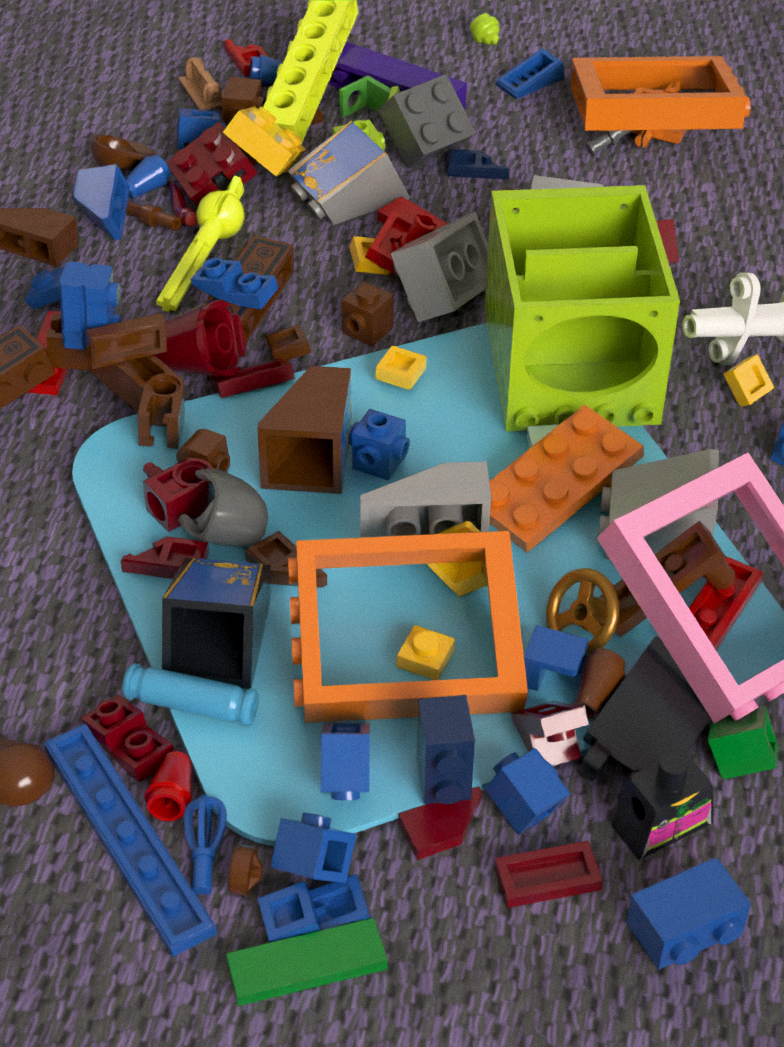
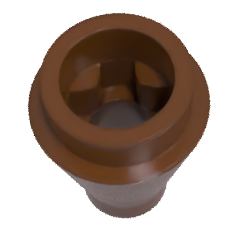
(599, 679)

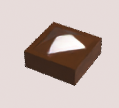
(288, 343)

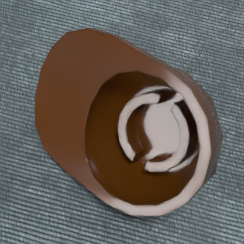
(116, 150)
(24, 772)

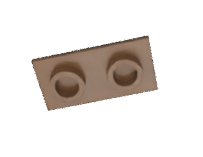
(201, 86)

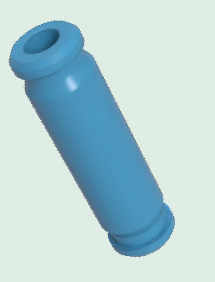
(190, 694)

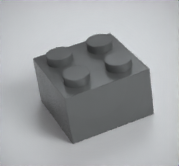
(426, 121)

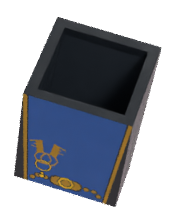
(215, 619)

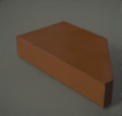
(275, 552)

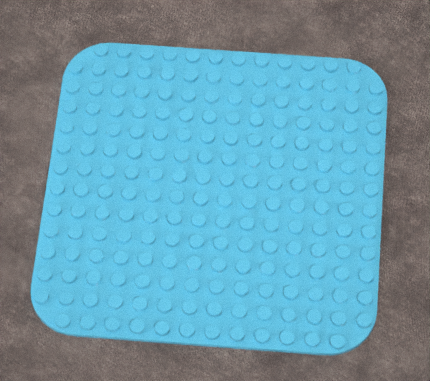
(368, 611)

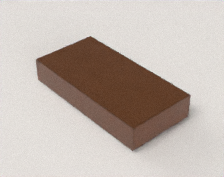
(126, 340)

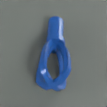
(204, 852)

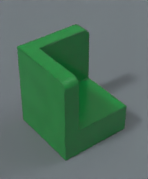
(744, 745)

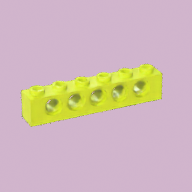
(310, 63)

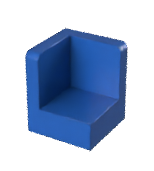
(553, 652)

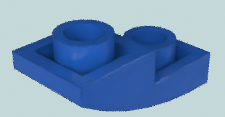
(228, 282)

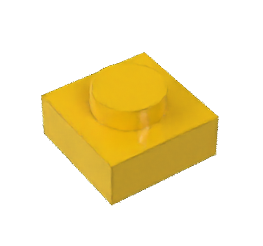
(359, 247)
(400, 367)
(748, 380)
(425, 652)

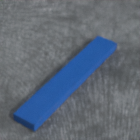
(130, 840)

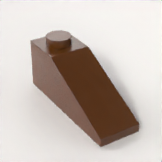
(38, 234)

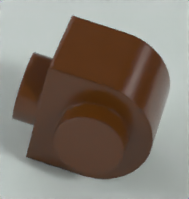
(207, 446)

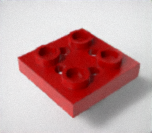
(396, 233)

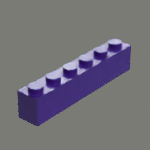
(360, 62)

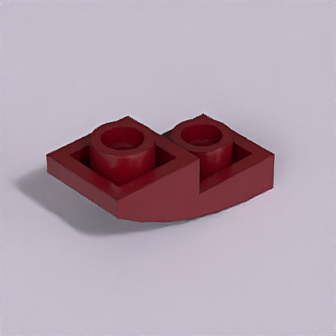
(127, 738)

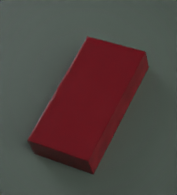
(253, 378)
(548, 874)

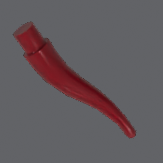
(179, 206)

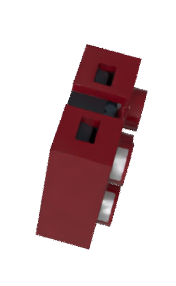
(210, 164)

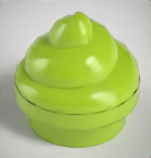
(485, 29)

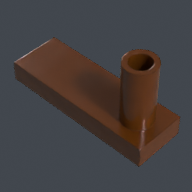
(685, 561)

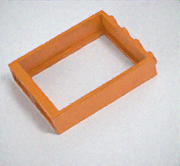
(657, 110)
(400, 699)

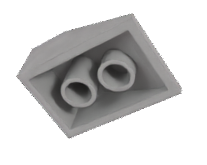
(443, 267)
(429, 502)

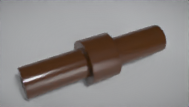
(153, 215)

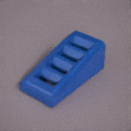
(544, 67)

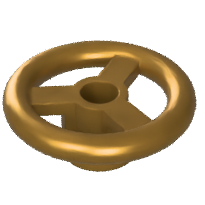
(590, 612)

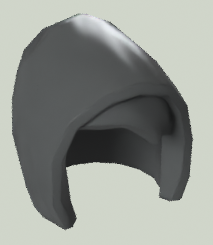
(234, 516)

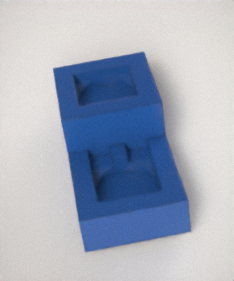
(302, 911)

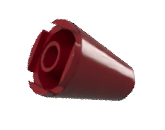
(205, 341)

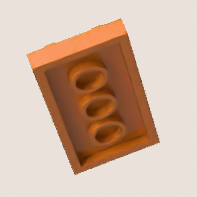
(559, 476)

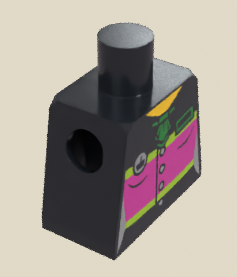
(663, 804)

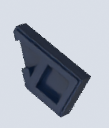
(474, 165)

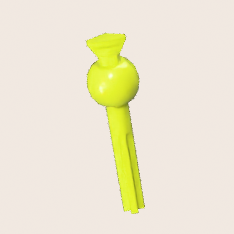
(219, 217)

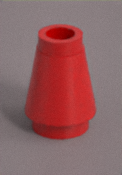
(170, 788)

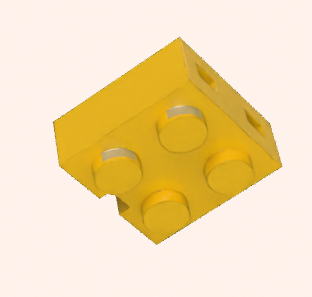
(264, 140)

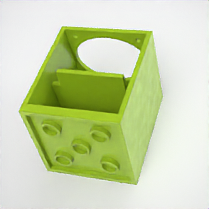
(579, 305)

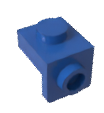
(44, 288)

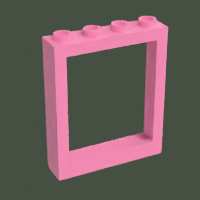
(664, 605)

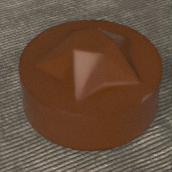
(244, 870)

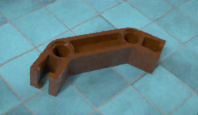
(142, 383)

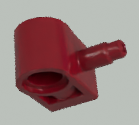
(177, 491)

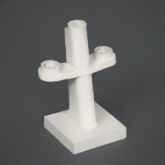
(736, 323)

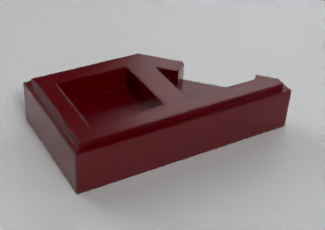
(438, 825)

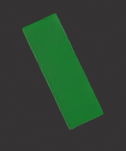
(306, 961)

